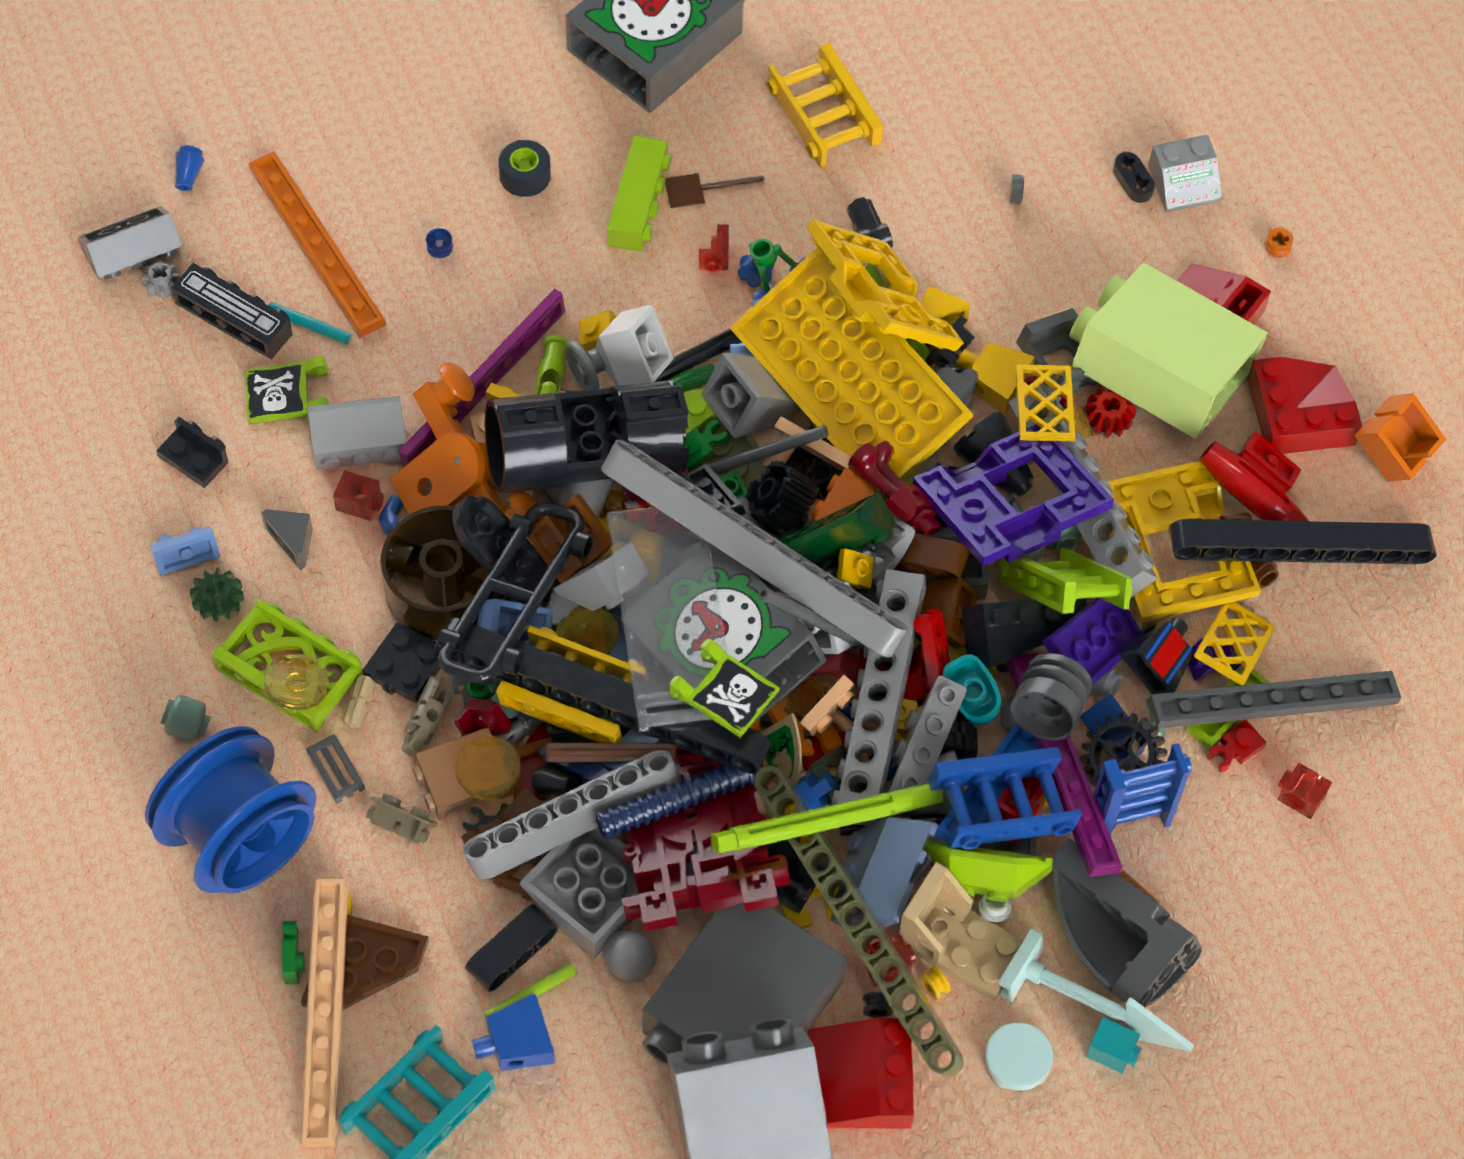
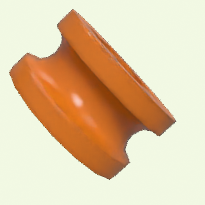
(1273, 247)

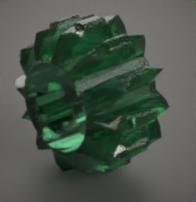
(204, 594)

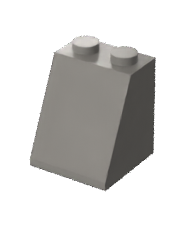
(746, 395)

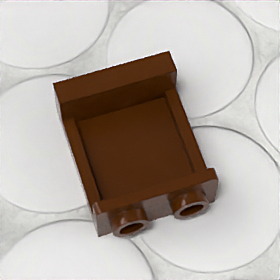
(949, 597)

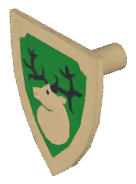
(785, 748)

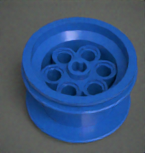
(231, 810)

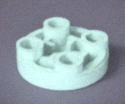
(1018, 1056)

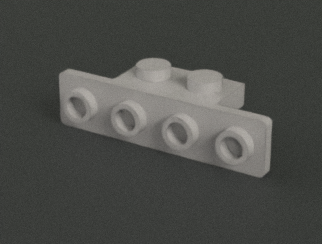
(926, 734)

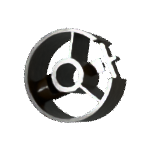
(438, 565)

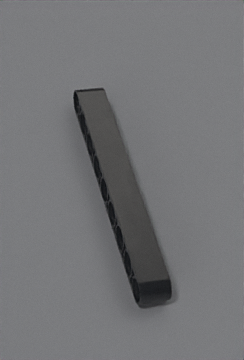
(1302, 541)

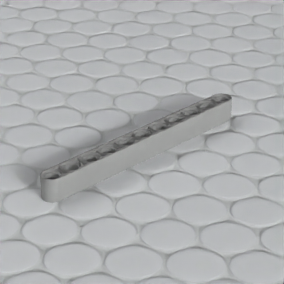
(754, 548)

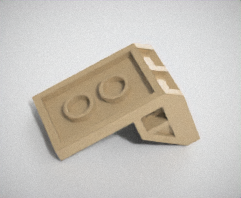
(954, 937)

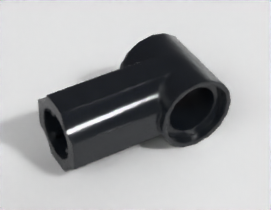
(867, 220)

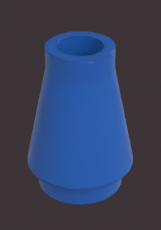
(188, 164)

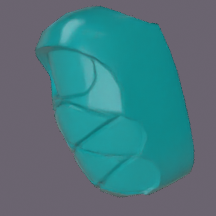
(982, 696)

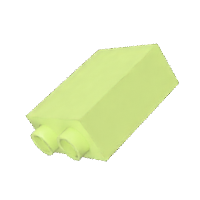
(1166, 348)

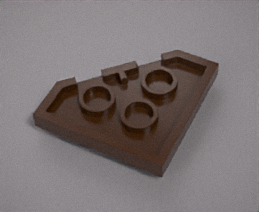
(376, 958)

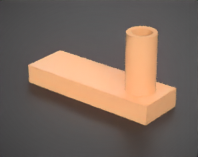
(818, 448)

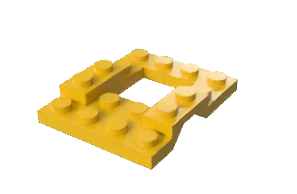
(890, 309)
(1151, 506)

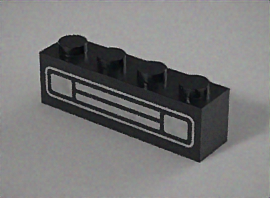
(232, 310)

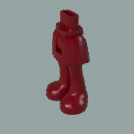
(904, 499)

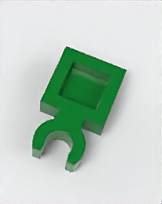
(701, 444)
(292, 959)

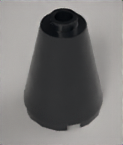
(986, 432)

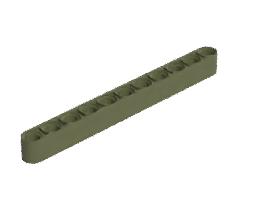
(866, 931)

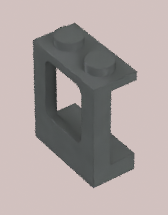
(1052, 335)

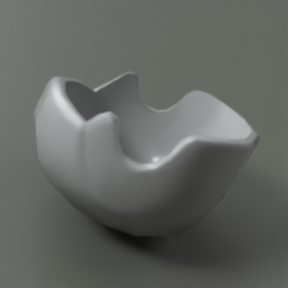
(629, 955)

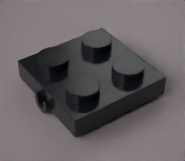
(403, 662)

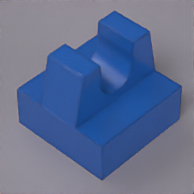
(814, 790)

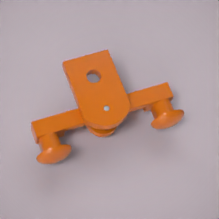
(455, 460)

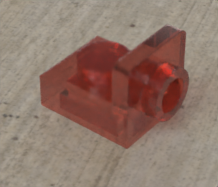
(718, 256)

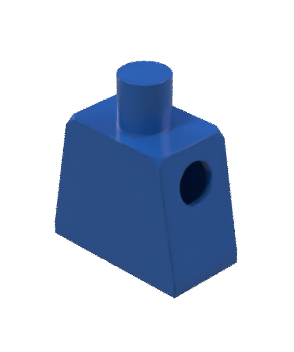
(517, 1036)

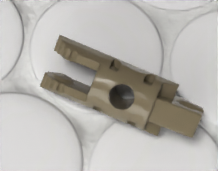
(426, 717)

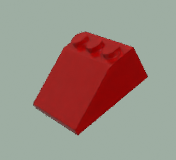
(865, 1073)

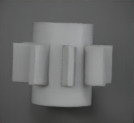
(160, 279)

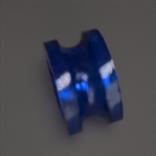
(439, 251)

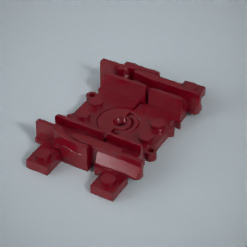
(719, 880)

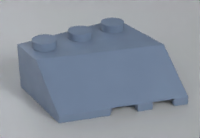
(882, 863)

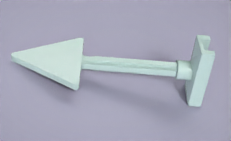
(1139, 1019)

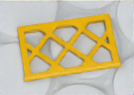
(1047, 432)
(1222, 663)

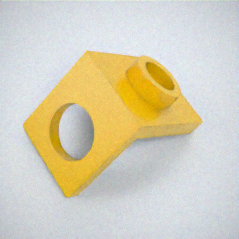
(855, 568)

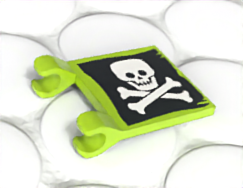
(282, 390)
(728, 693)

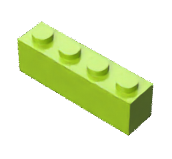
(638, 193)

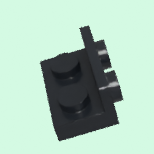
(194, 452)

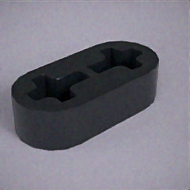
(1137, 175)

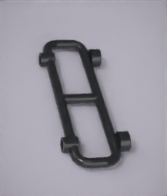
(507, 657)

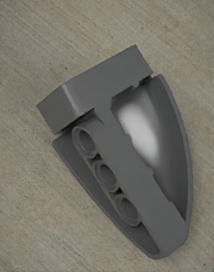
(1120, 931)

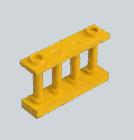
(840, 84)
(555, 712)

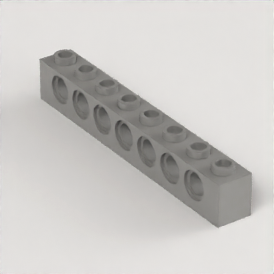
(1098, 528)
(895, 588)

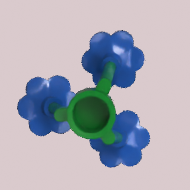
(758, 266)

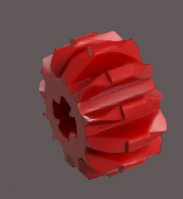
(1109, 412)

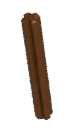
(603, 751)

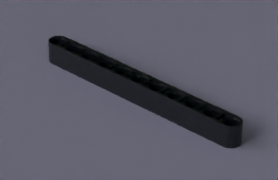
(610, 699)

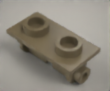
(413, 822)

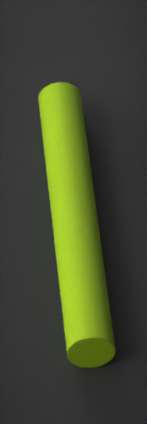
(538, 987)

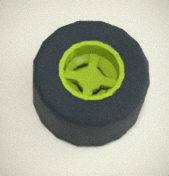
(524, 168)

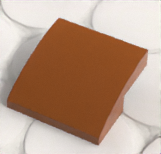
(551, 532)

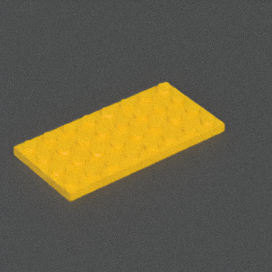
(848, 370)

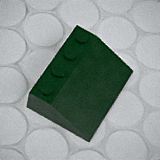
(843, 529)

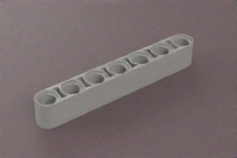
(566, 815)

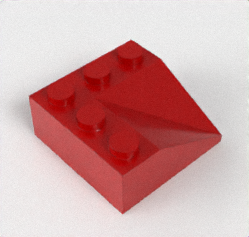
(1302, 405)

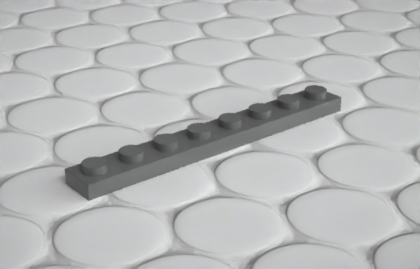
(1274, 699)

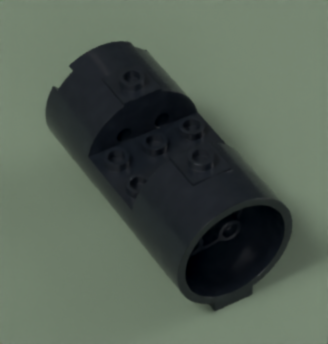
(568, 435)

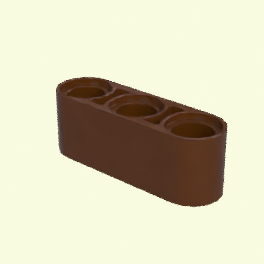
(934, 557)

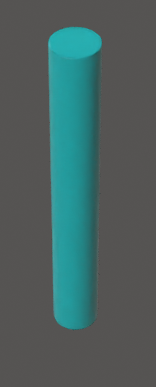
(315, 325)

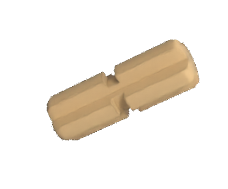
(361, 695)

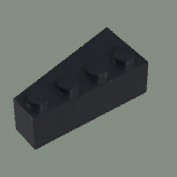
(1010, 628)

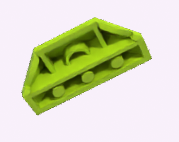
(990, 871)

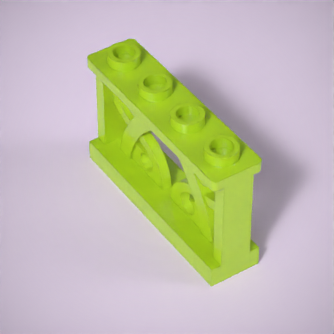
(242, 670)

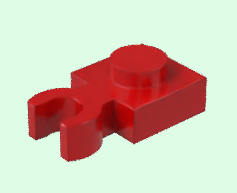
(1238, 743)

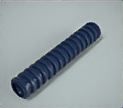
(671, 800)

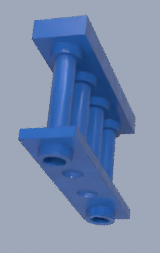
(1007, 768)
(1142, 791)

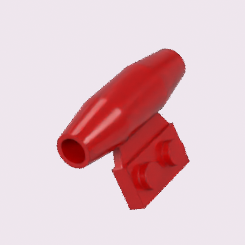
(1256, 477)

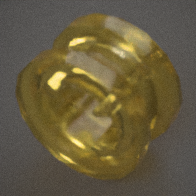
(614, 496)

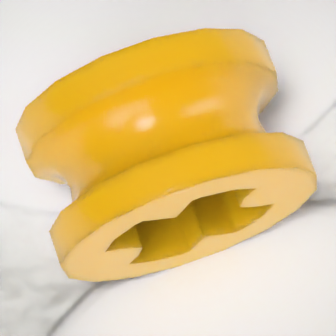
(935, 983)

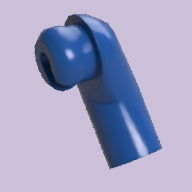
(388, 516)

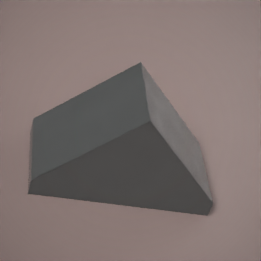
(291, 532)

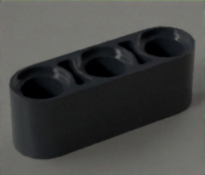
(511, 947)

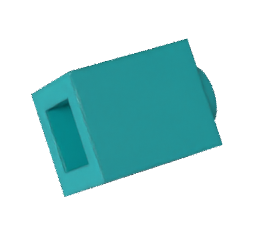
(1114, 1046)

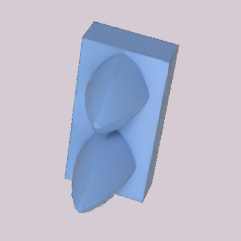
(184, 550)

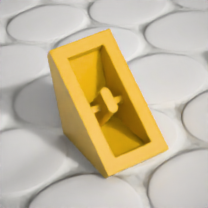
(944, 305)

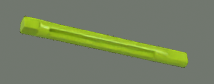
(825, 818)

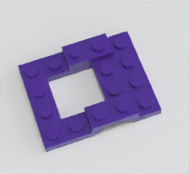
(984, 517)

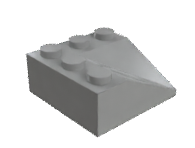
(584, 888)

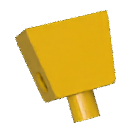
(996, 373)

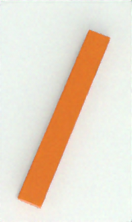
(317, 244)

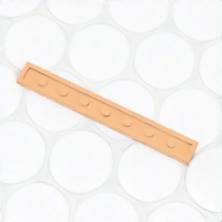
(324, 1013)

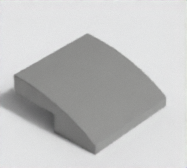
(889, 551)

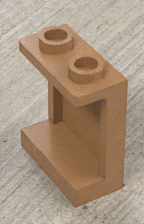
(438, 773)

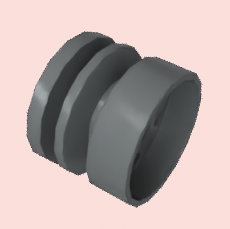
(1051, 696)

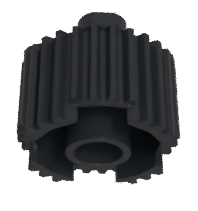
(781, 497)

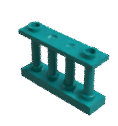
(450, 1111)

